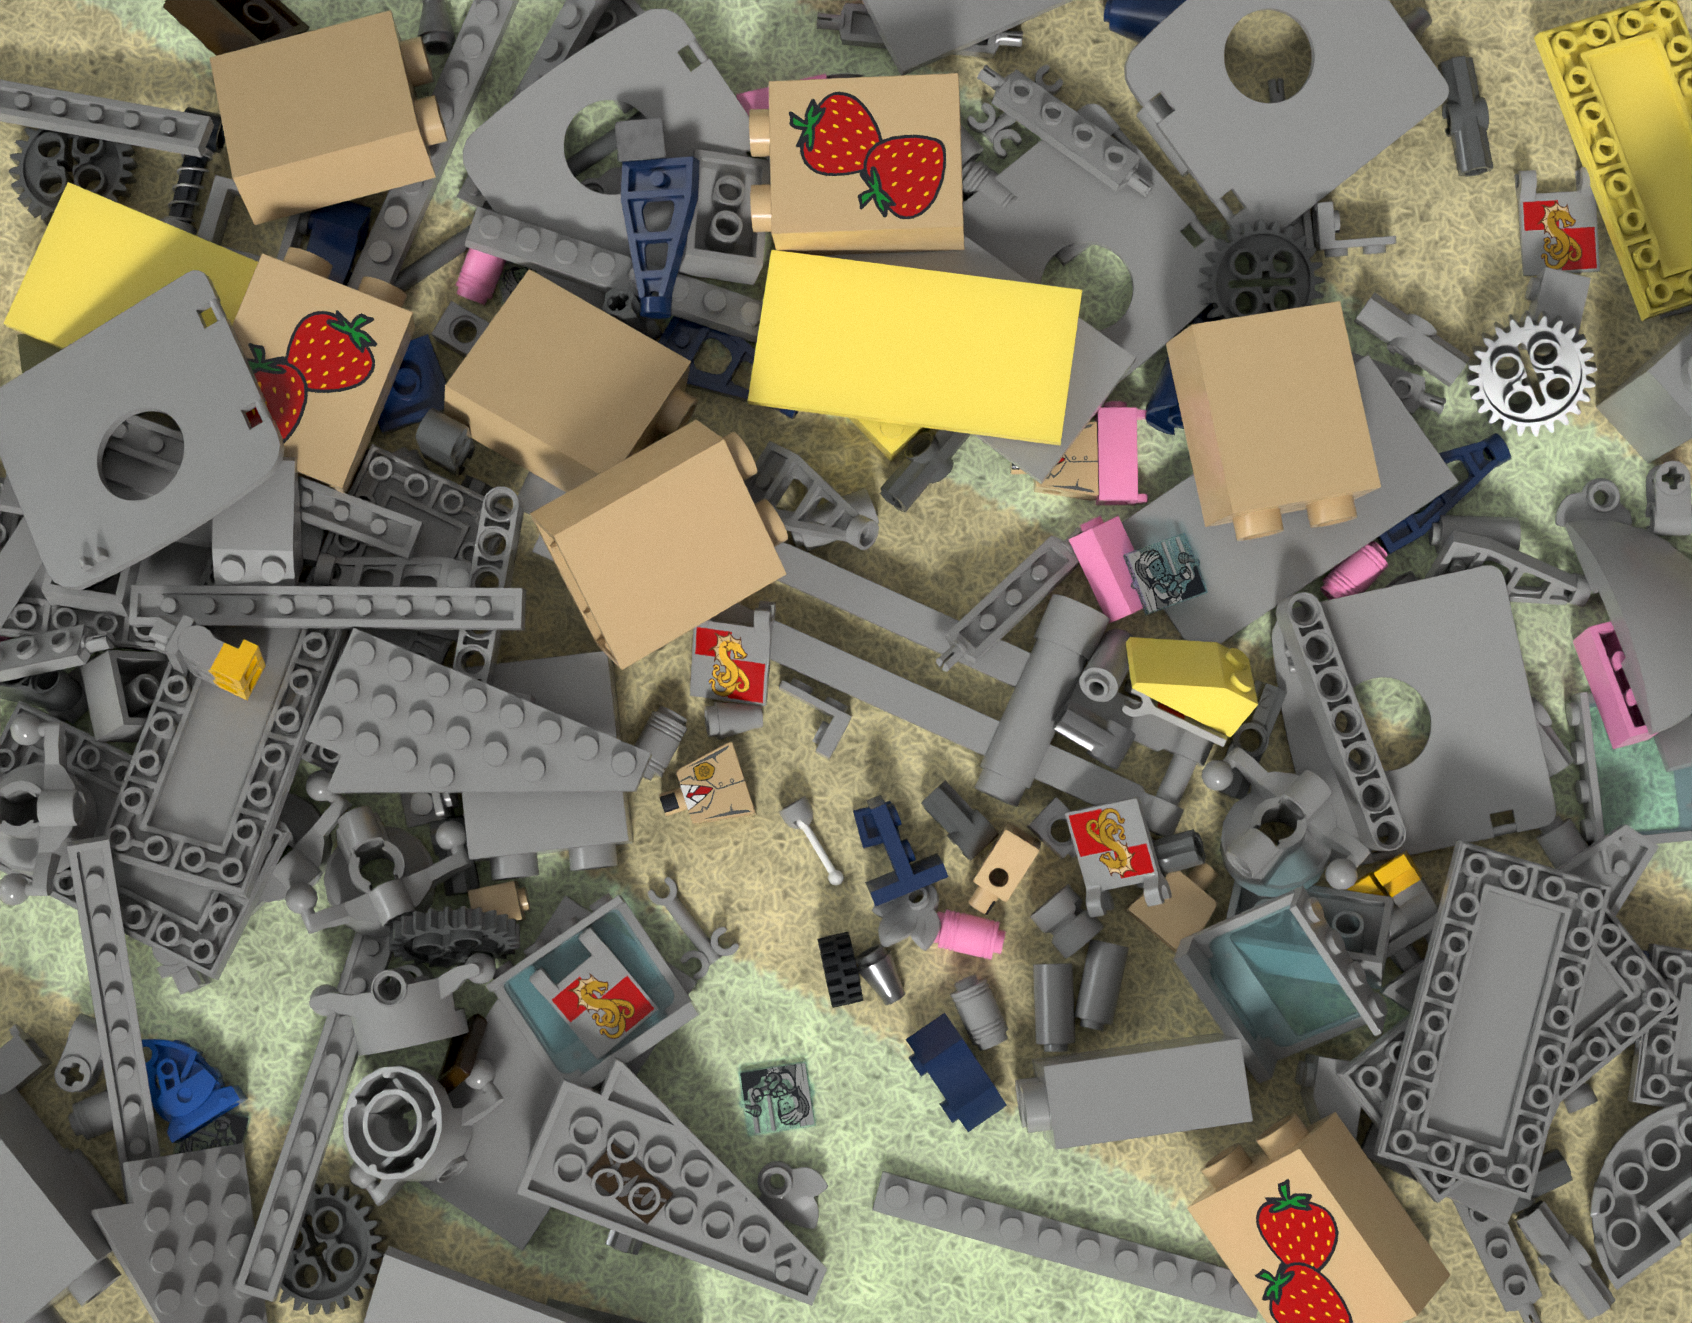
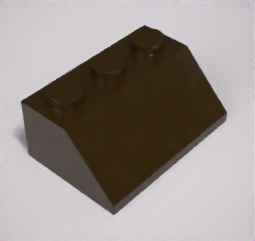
(235, 24)

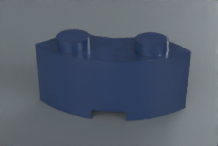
(337, 235)
(956, 1072)

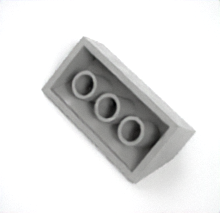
(1359, 918)

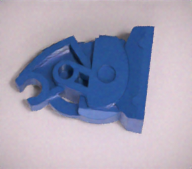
(189, 1089)

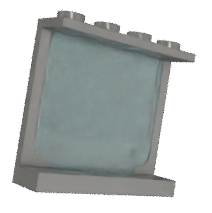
(1625, 782)
(1279, 980)
(546, 1030)

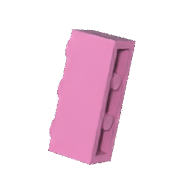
(1601, 661)

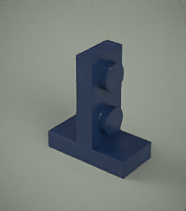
(905, 876)

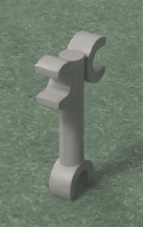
(997, 129)
(708, 950)

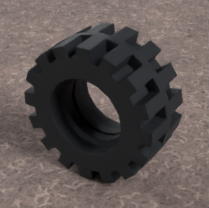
(840, 969)

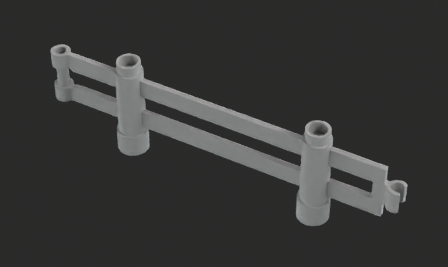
(1018, 744)

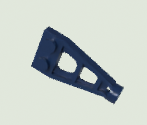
(653, 182)
(688, 339)
(1477, 467)

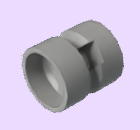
(1066, 921)

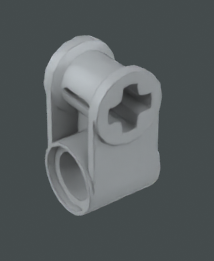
(1669, 504)
(80, 1051)

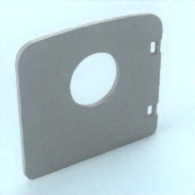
(520, 149)
(1283, 157)
(1069, 207)
(72, 402)
(1463, 656)

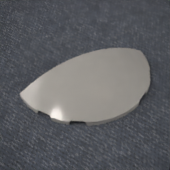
(1650, 607)
(1644, 1194)

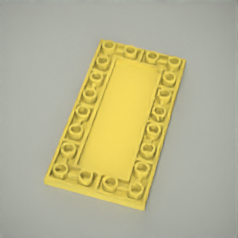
(1630, 116)
(109, 258)
(915, 347)

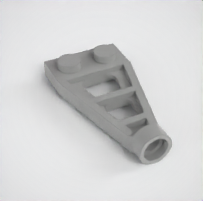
(774, 474)
(1469, 551)
(444, 570)

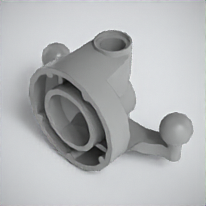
(1290, 800)
(63, 810)
(309, 838)
(351, 897)
(406, 1008)
(381, 1137)

